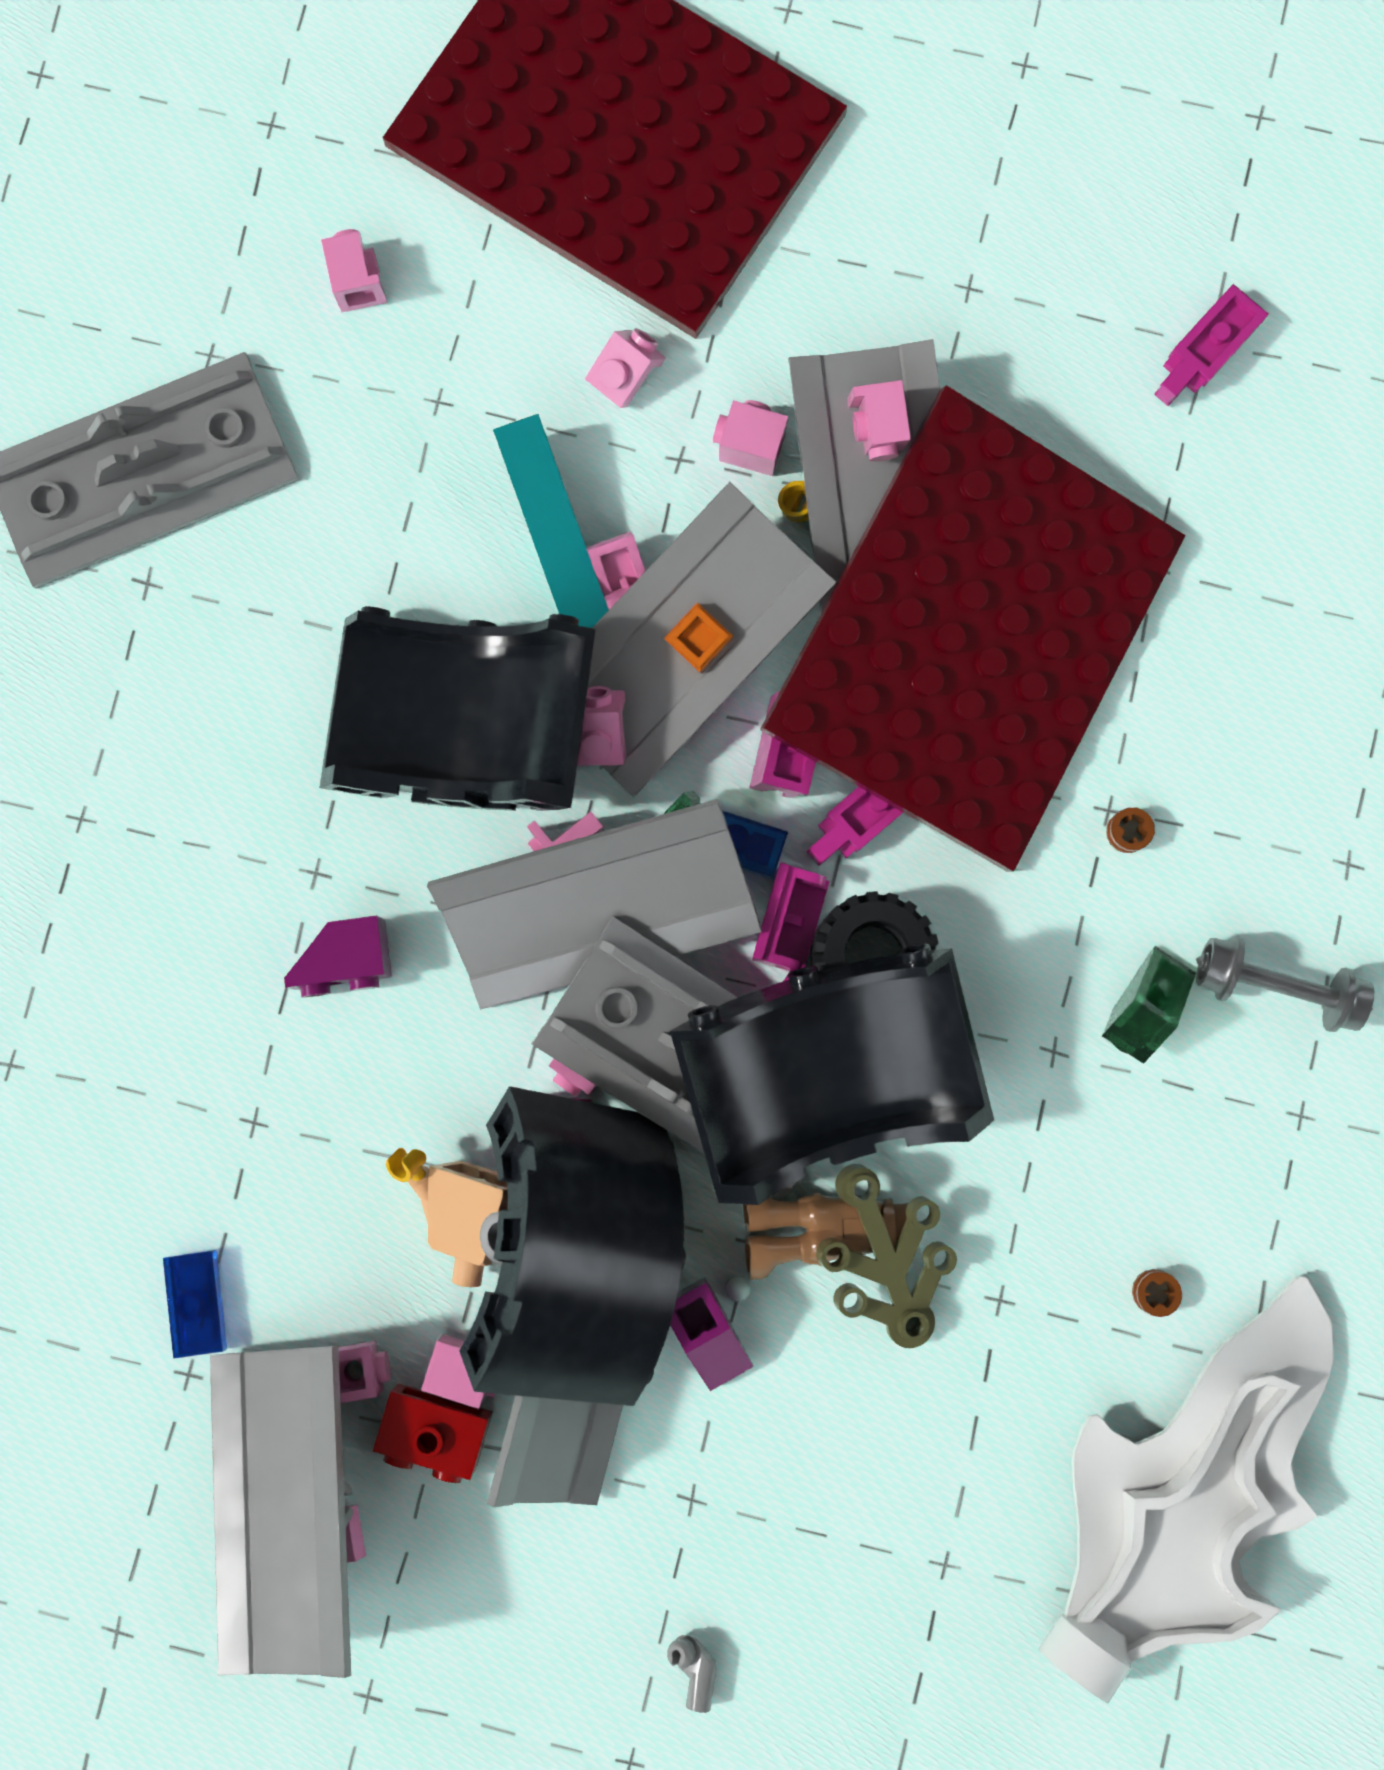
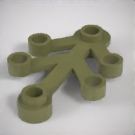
(889, 1263)

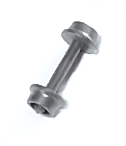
(1344, 1003)

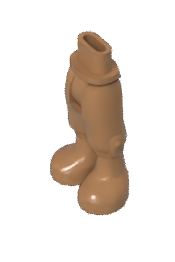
(822, 1218)

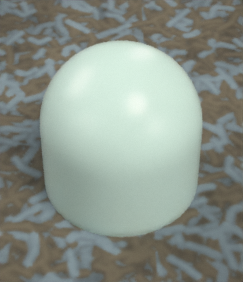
(737, 1288)

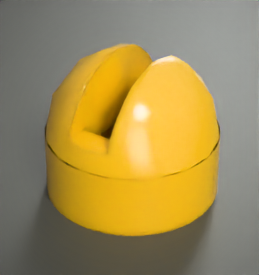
(789, 501)

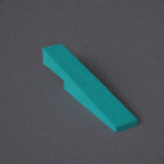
(551, 520)

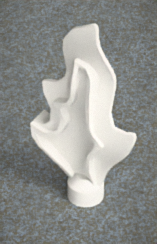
(1184, 1506)

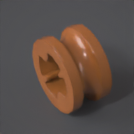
(1145, 828)
(1158, 1277)

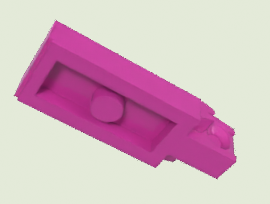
(1210, 343)
(852, 825)

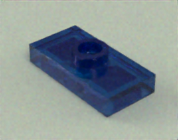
(756, 844)
(194, 1304)

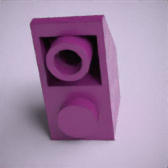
(343, 953)
(708, 1335)

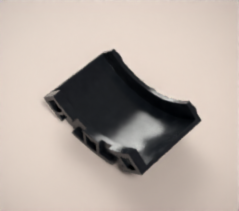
(459, 711)
(831, 1069)
(582, 1251)

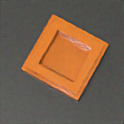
(699, 637)

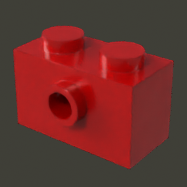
(432, 1434)

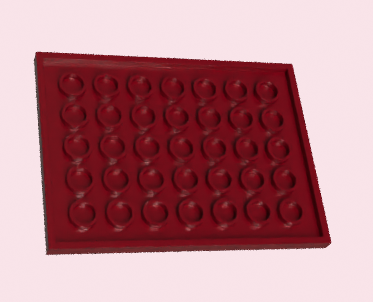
(620, 140)
(974, 631)

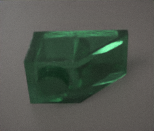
(1150, 1006)

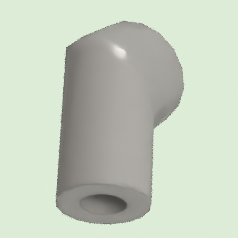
(698, 1667)

